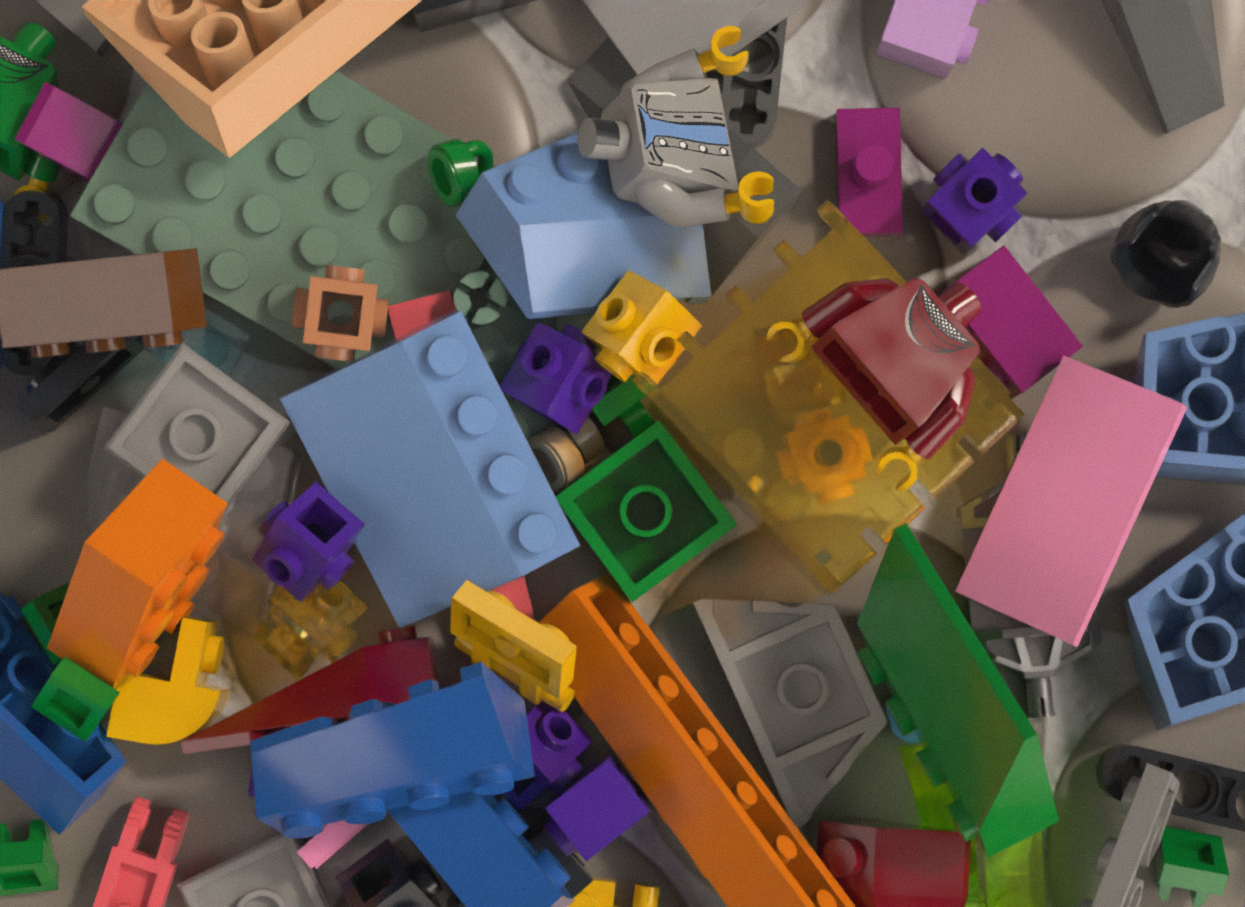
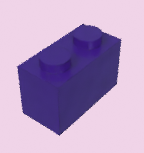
(595, 808)

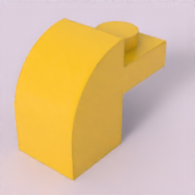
(173, 708)

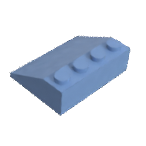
(431, 467)

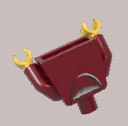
(898, 357)

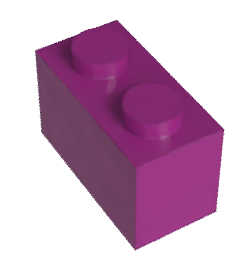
(1018, 327)

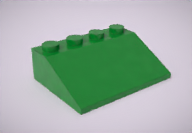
(953, 702)

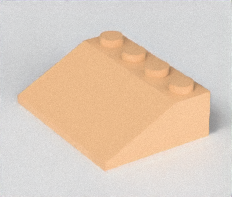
(239, 62)

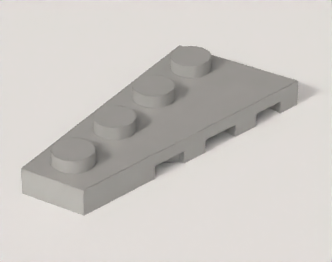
(1147, 806)

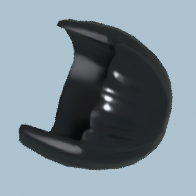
(1167, 252)

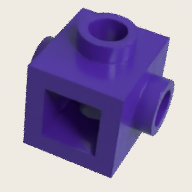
(964, 218)
(557, 376)
(307, 542)
(554, 747)

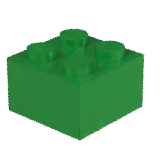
(645, 511)

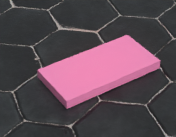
(1071, 500)

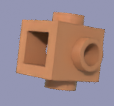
(333, 340)

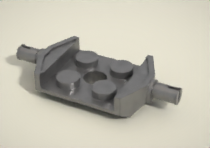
(1005, 638)

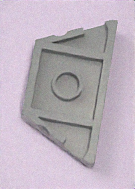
(796, 691)

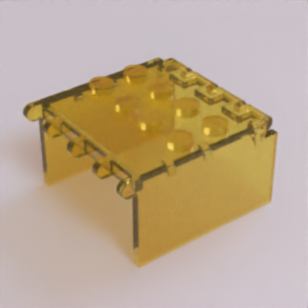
(792, 436)

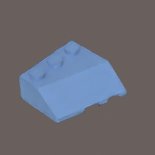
(569, 239)
(1206, 372)
(1192, 631)

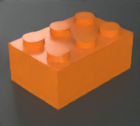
(139, 575)

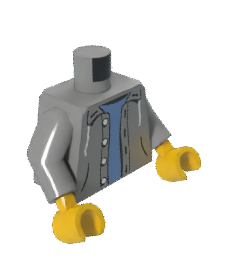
(673, 144)

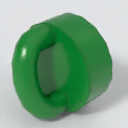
(455, 169)

